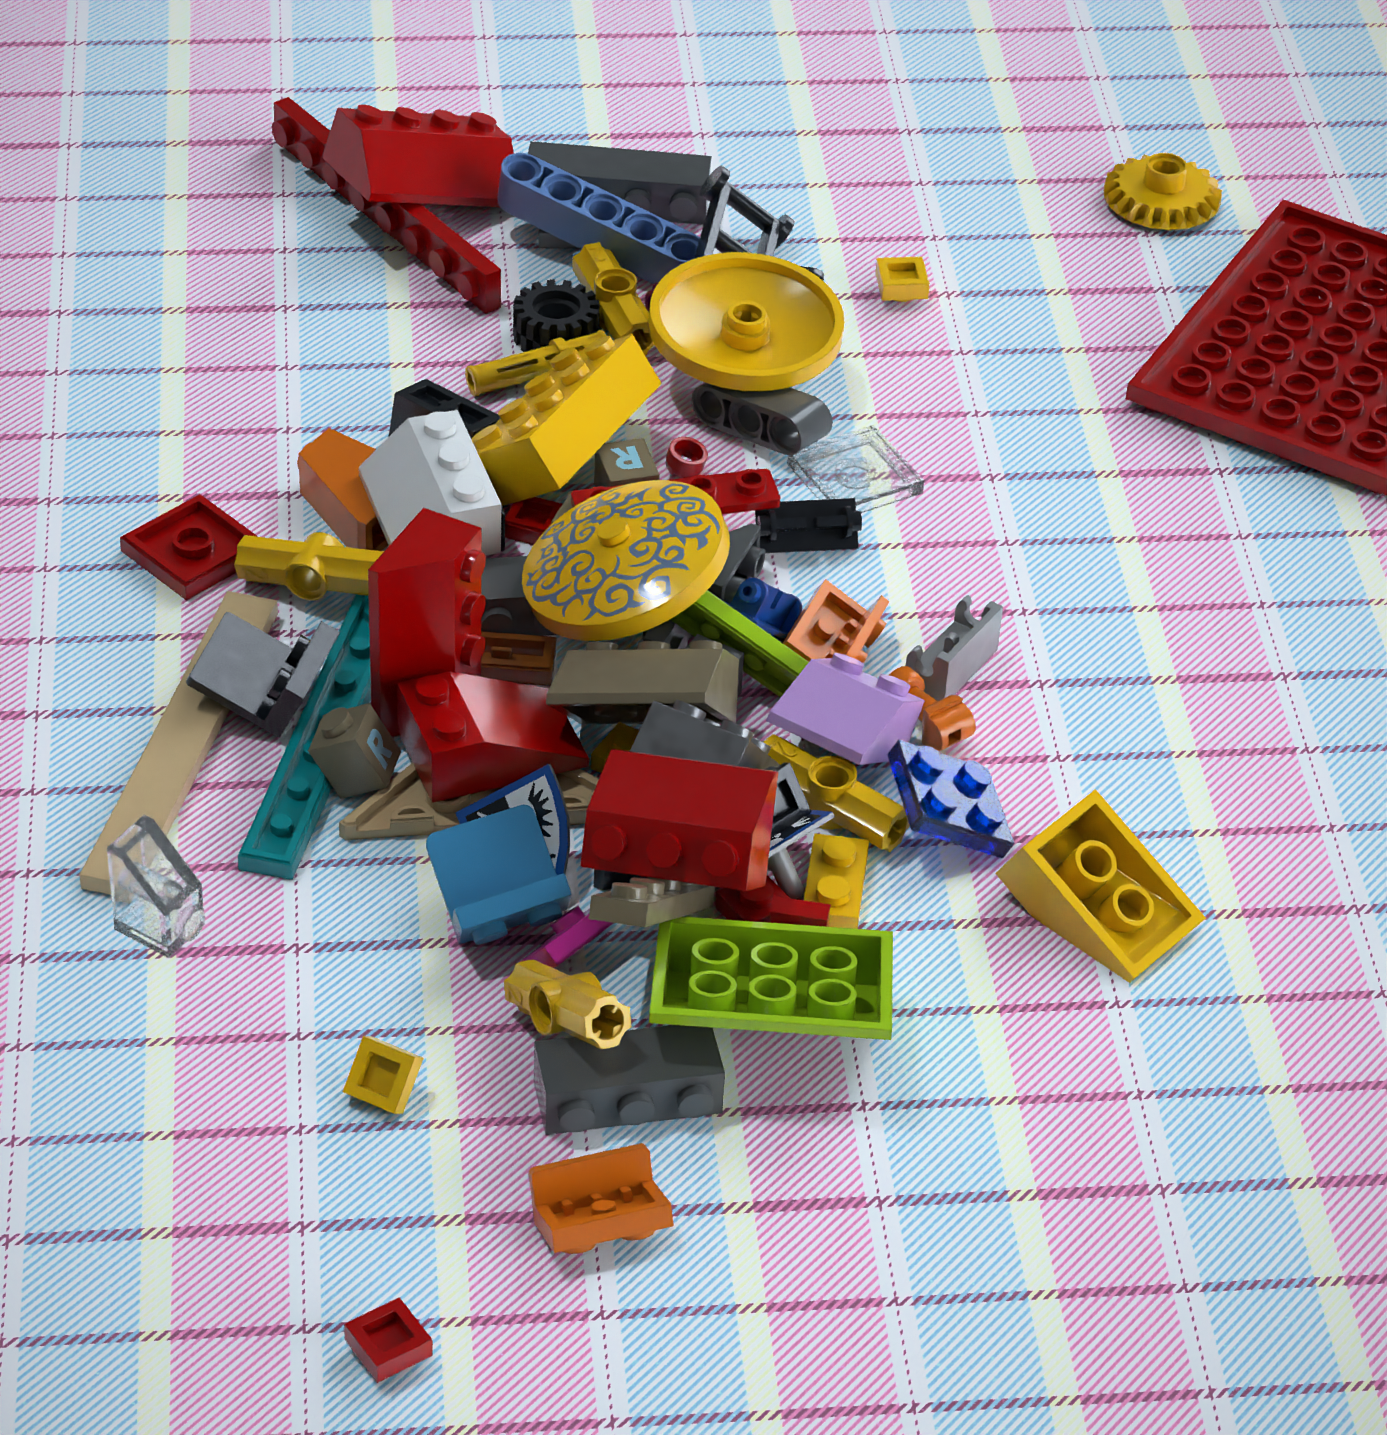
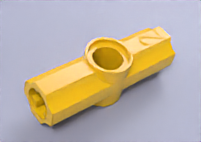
(616, 289)
(306, 566)
(833, 786)
(567, 1004)

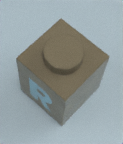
(624, 463)
(354, 750)

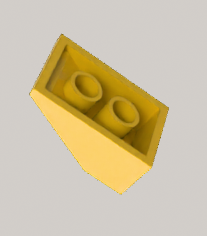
(1101, 889)

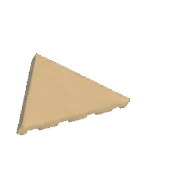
(408, 811)

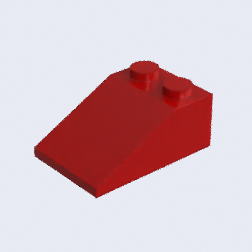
(481, 733)

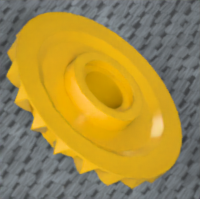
(1162, 192)

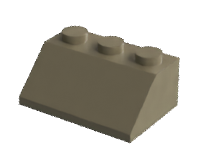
(620, 685)

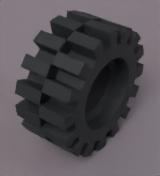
(553, 313)

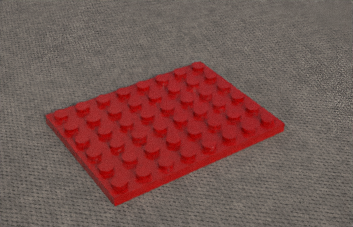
(1287, 348)

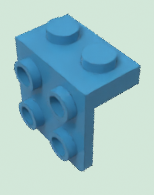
(497, 875)

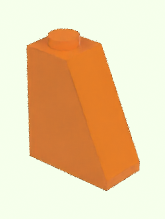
(335, 491)

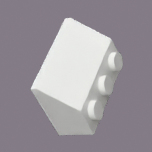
(432, 467)

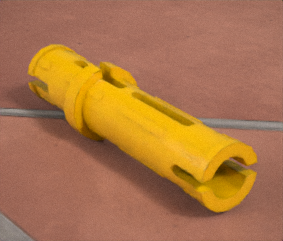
(522, 366)

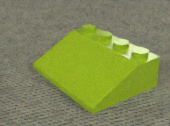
(773, 978)

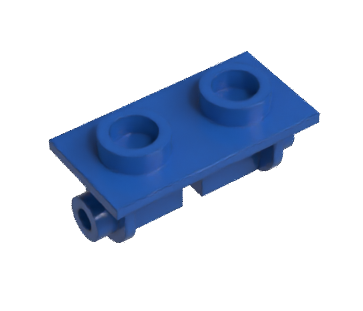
(767, 607)

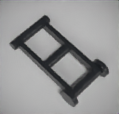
(721, 192)

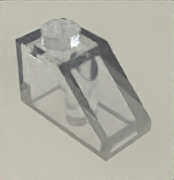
(153, 889)

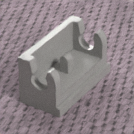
(958, 650)

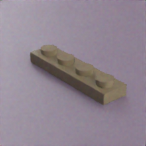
(650, 901)

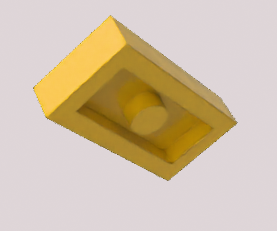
(838, 877)

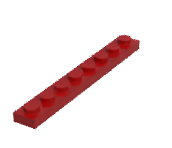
(407, 223)

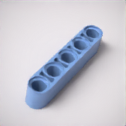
(589, 215)

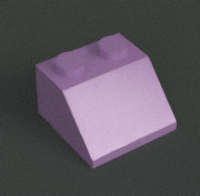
(848, 709)

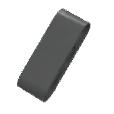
(774, 419)

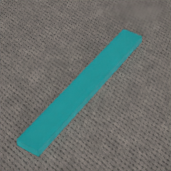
(299, 786)

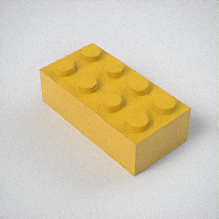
(564, 417)

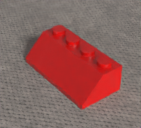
(418, 155)
(425, 607)

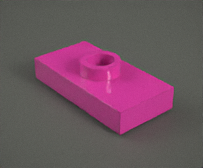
(572, 933)

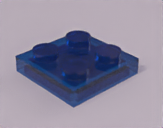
(950, 798)

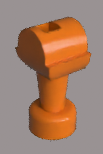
(942, 721)

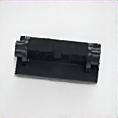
(810, 526)

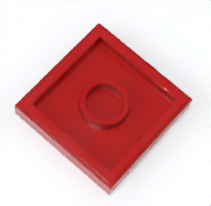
(187, 546)

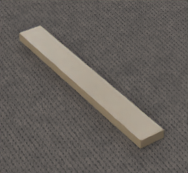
(174, 749)

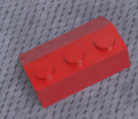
(681, 820)

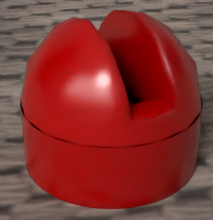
(689, 448)

